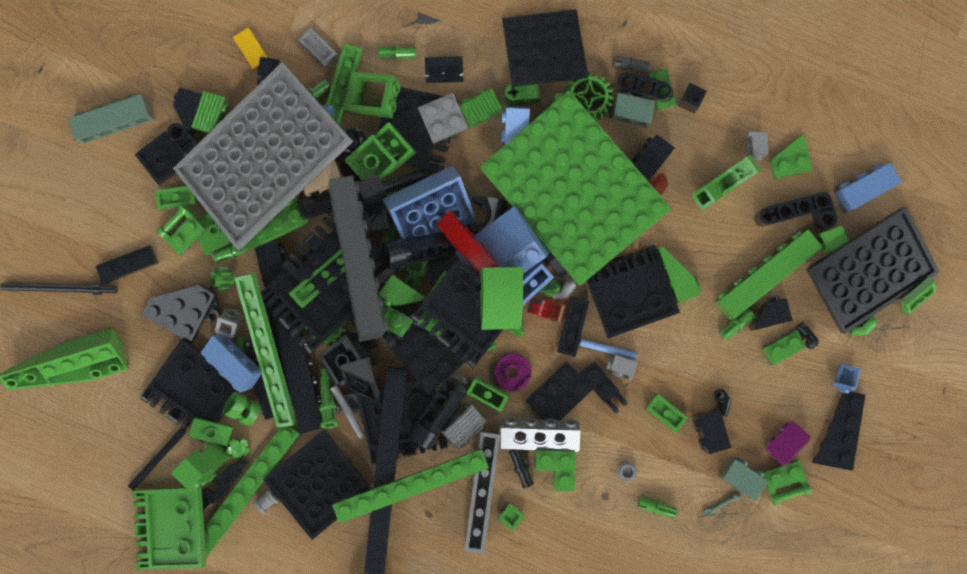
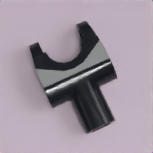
(494, 208)

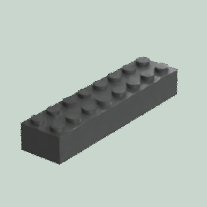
(356, 260)

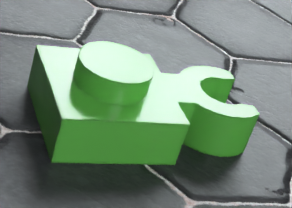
(416, 270)

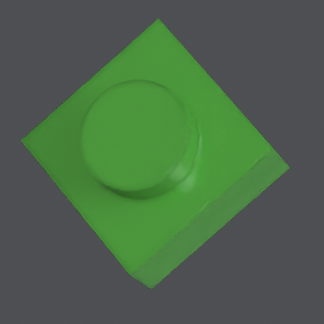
(511, 516)

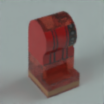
(546, 310)

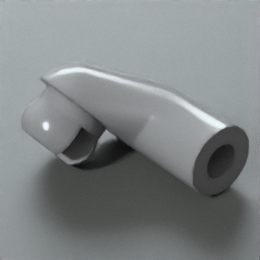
(566, 291)

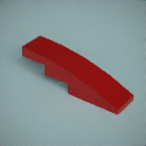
(466, 243)

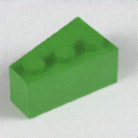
(201, 467)

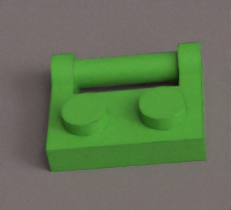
(186, 233)
(780, 477)

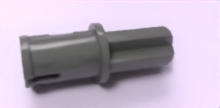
(631, 64)

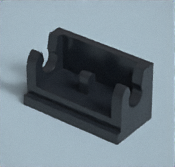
(444, 69)

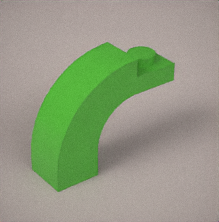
(726, 182)

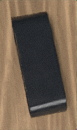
(637, 83)

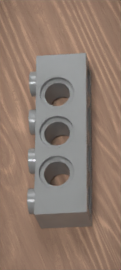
(547, 441)

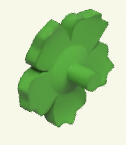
(550, 287)
(237, 447)

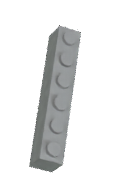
(482, 494)

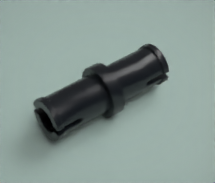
(521, 468)

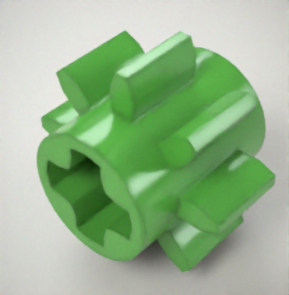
(222, 278)

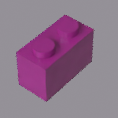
(788, 443)

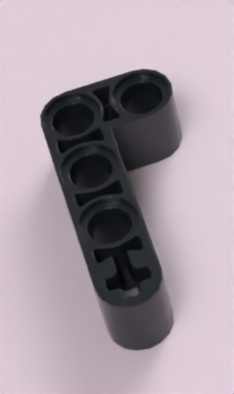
(793, 211)

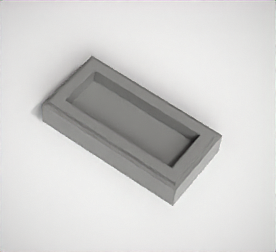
(317, 47)

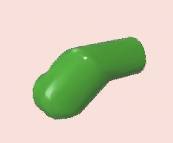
(866, 328)

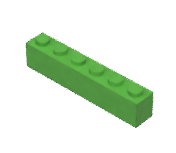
(768, 274)

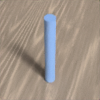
(608, 349)

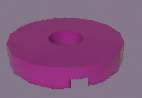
(520, 380)

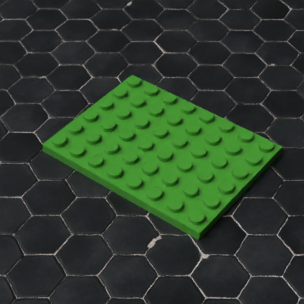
(575, 188)

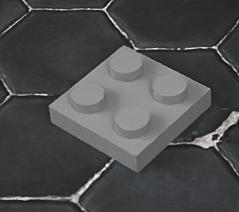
(443, 118)

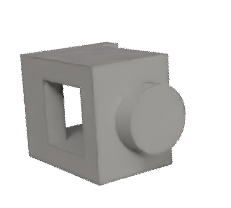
(756, 144)
(229, 317)
(621, 367)

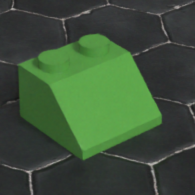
(399, 294)

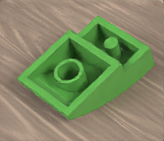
(380, 154)
(501, 298)

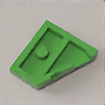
(792, 160)

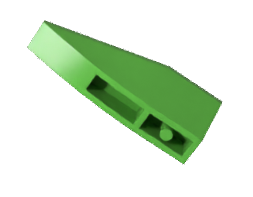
(70, 362)

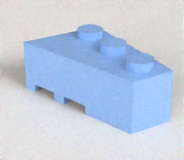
(515, 120)

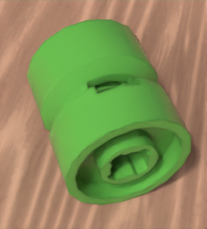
(239, 407)

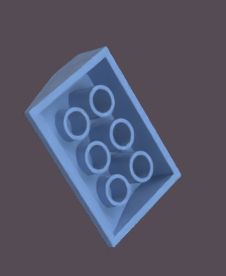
(427, 201)
(511, 242)

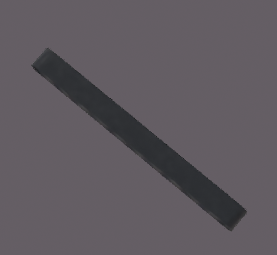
(386, 467)

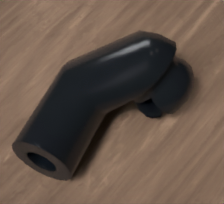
(811, 339)
(724, 401)

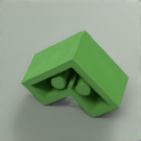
(561, 463)

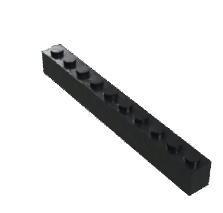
(295, 359)

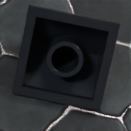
(362, 379)

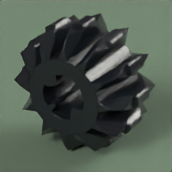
(358, 138)

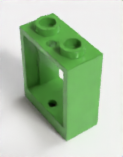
(356, 91)

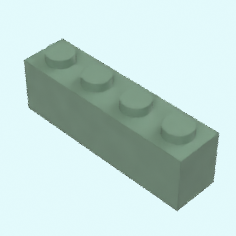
(111, 118)

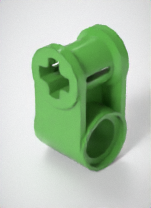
(524, 95)

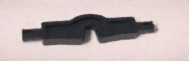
(223, 482)

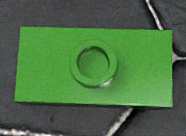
(918, 295)
(210, 431)

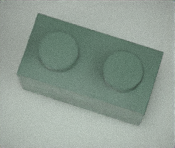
(633, 109)
(742, 478)

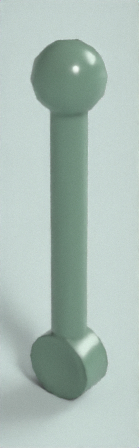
(708, 512)

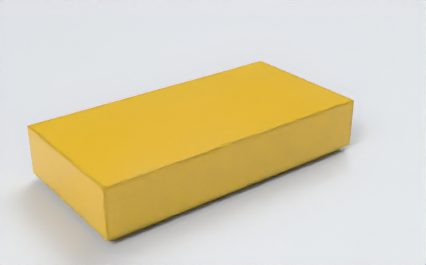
(250, 47)

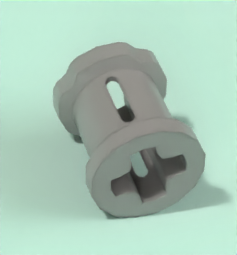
(266, 501)

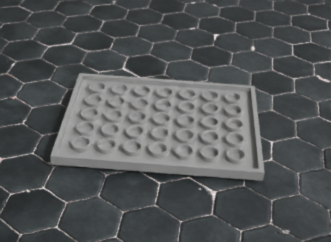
(262, 155)

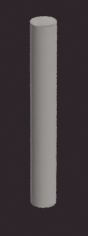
(347, 411)

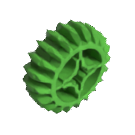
(596, 97)

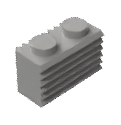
(463, 425)

